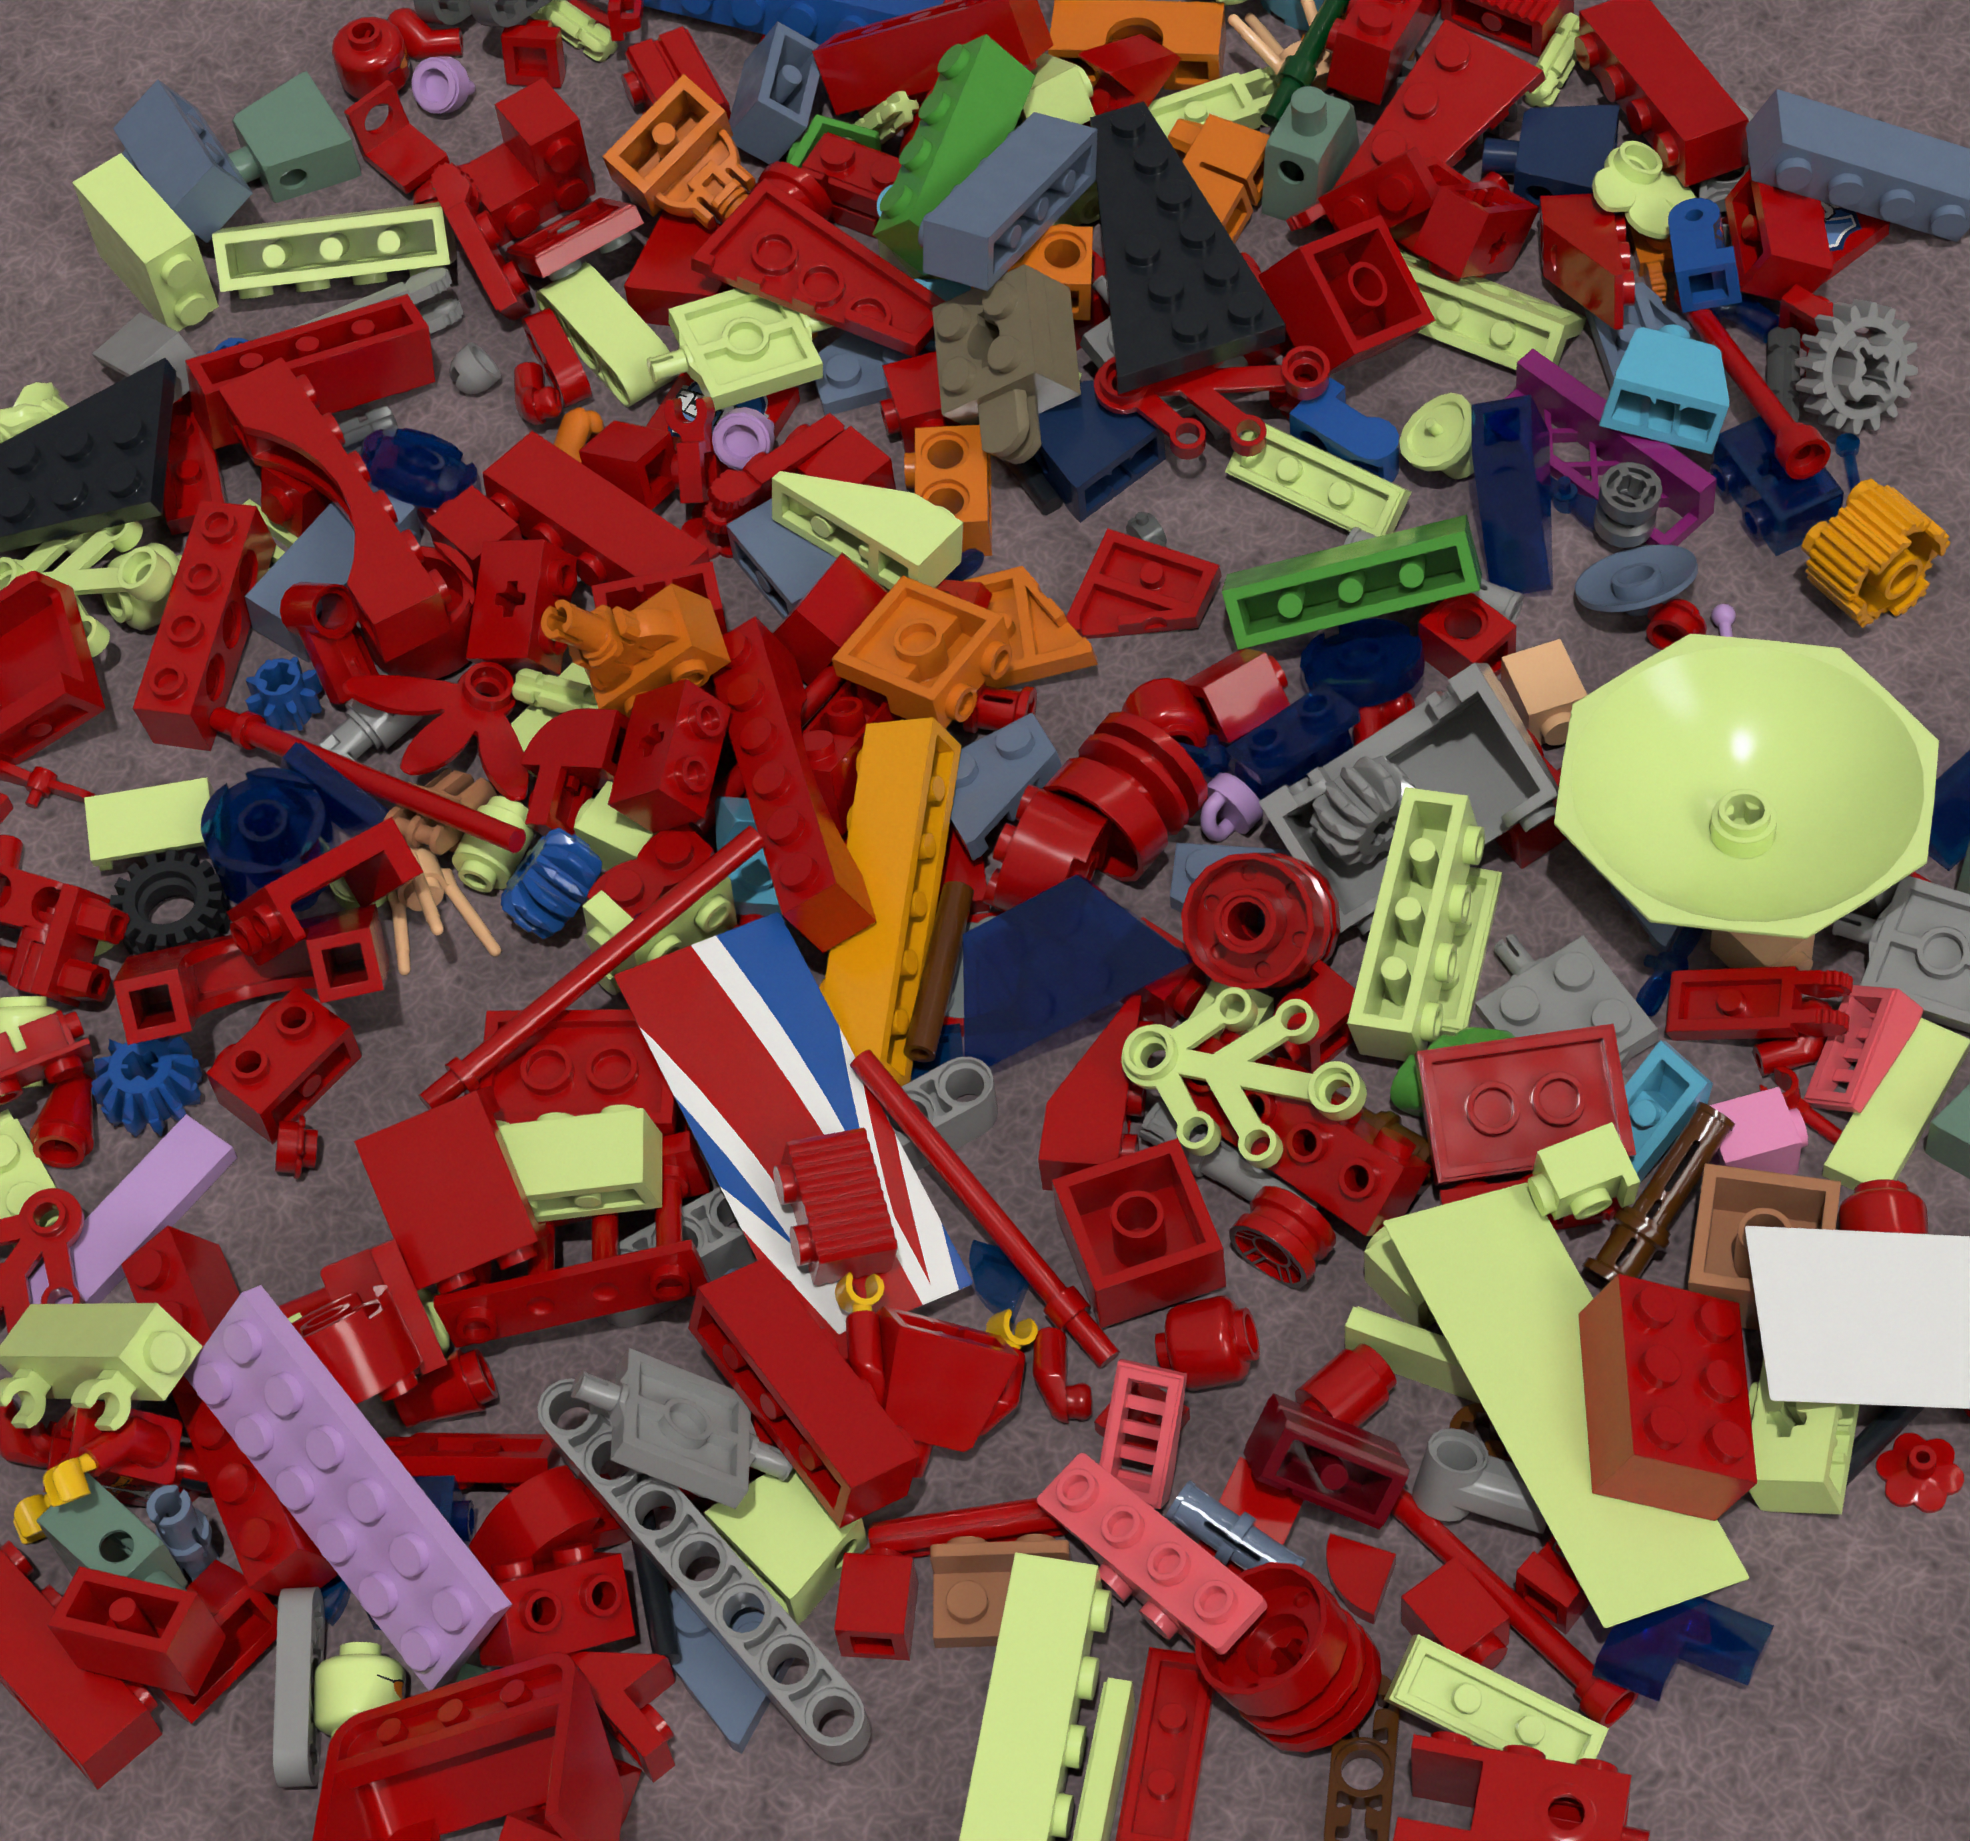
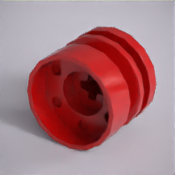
(1139, 783)
(1301, 1667)

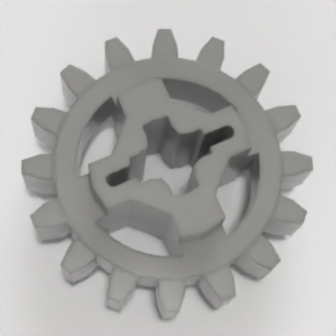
(1856, 366)

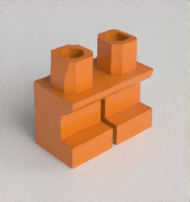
(1225, 165)

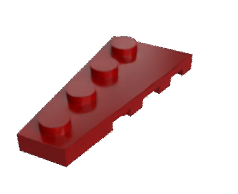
(1446, 100)
(813, 267)

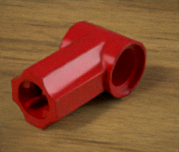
(332, 641)

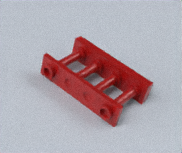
(592, 1288)

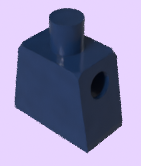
(1556, 150)
(1094, 452)

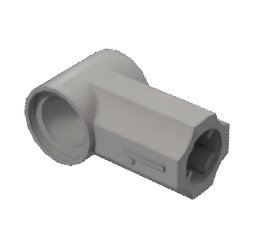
(1464, 1479)

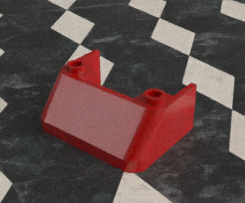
(473, 1757)

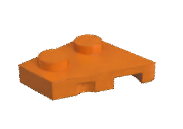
(1037, 630)

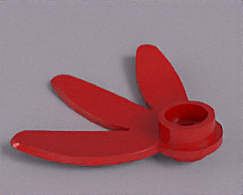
(462, 716)

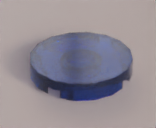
(416, 467)
(1365, 662)

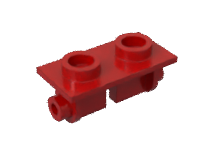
(48, 1054)

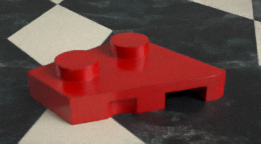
(1141, 589)

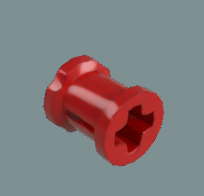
(1000, 707)

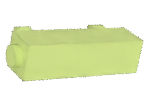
(91, 1355)

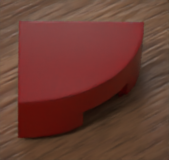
(1359, 1574)

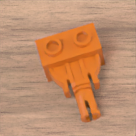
(681, 158)
(643, 648)

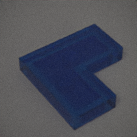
(1648, 1649)

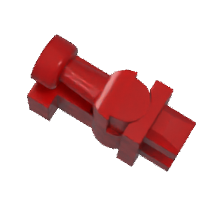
(56, 937)

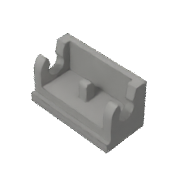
(144, 343)

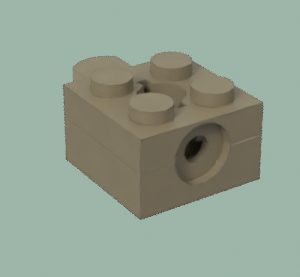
(1007, 359)

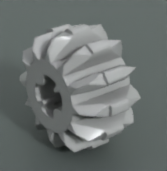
(1360, 809)

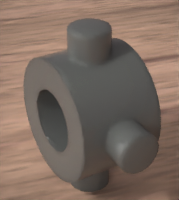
(1146, 528)

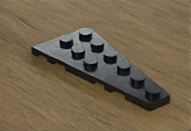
(89, 463)

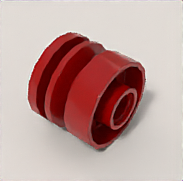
(1223, 921)

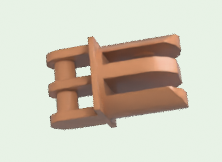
(453, 786)

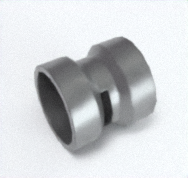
(1627, 504)

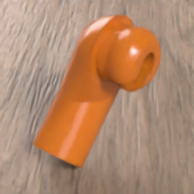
(576, 429)

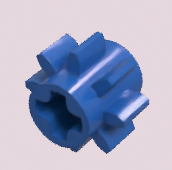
(284, 694)

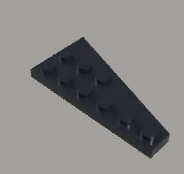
(1170, 266)

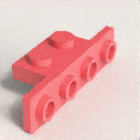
(1151, 1558)

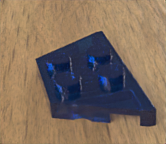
(1054, 967)

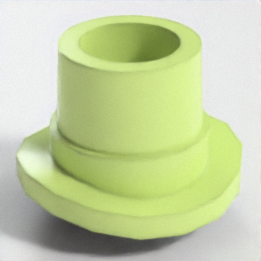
(1440, 436)

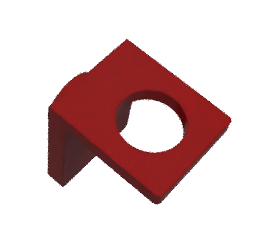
(396, 146)

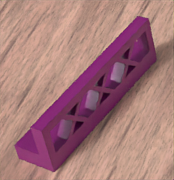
(1577, 415)

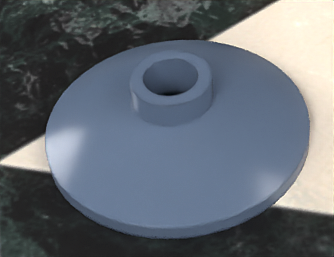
(1636, 579)

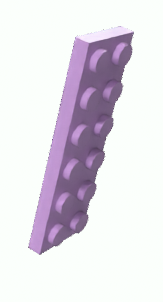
(346, 1489)

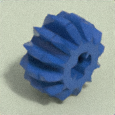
(551, 883)
(147, 1083)

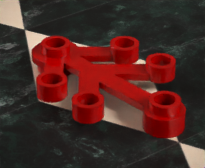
(1202, 391)
(36, 1242)

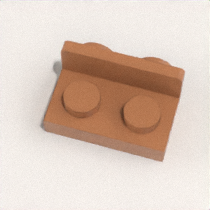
(973, 1585)

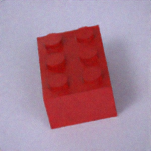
(1666, 1398)

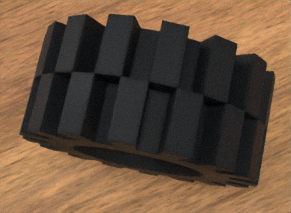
(164, 881)

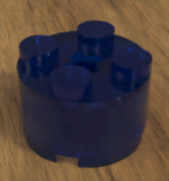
(265, 831)

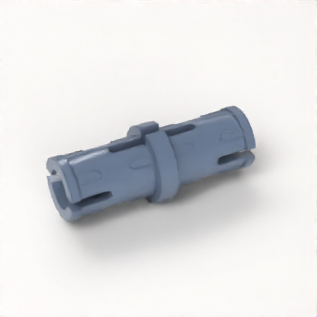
(182, 1529)
(1226, 1532)

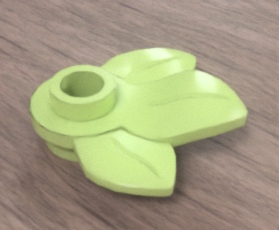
(1639, 187)

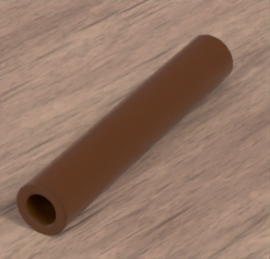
(938, 972)

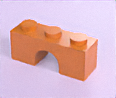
(1187, 28)

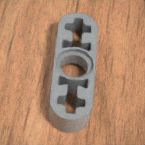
(297, 1657)

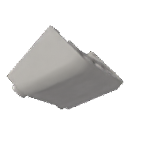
(1450, 744)

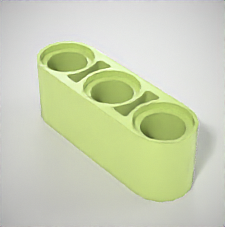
(605, 332)

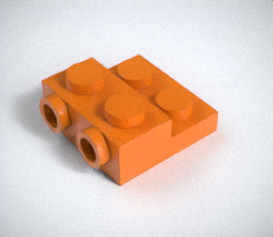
(926, 652)

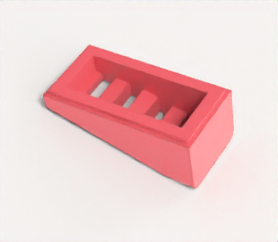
(1877, 1033)
(1153, 1488)

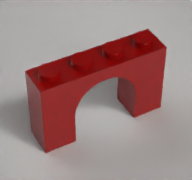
(174, 986)

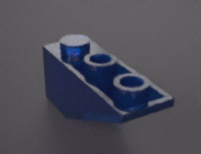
(1514, 492)

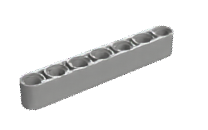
(727, 1248)
(719, 1596)

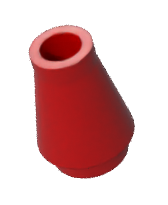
(65, 1124)
(449, 1390)

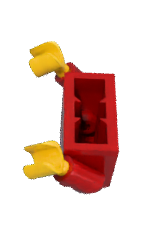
(933, 1374)
(124, 1461)

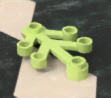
(140, 573)
(1234, 1070)

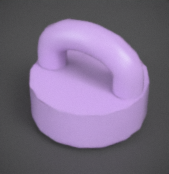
(441, 84)
(741, 436)
(1233, 804)

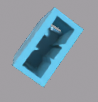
(1669, 390)

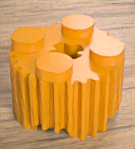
(1873, 553)

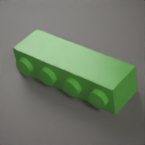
(960, 124)
(1352, 582)

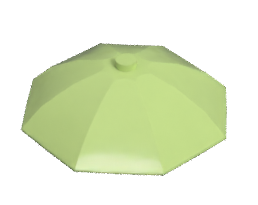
(1747, 786)

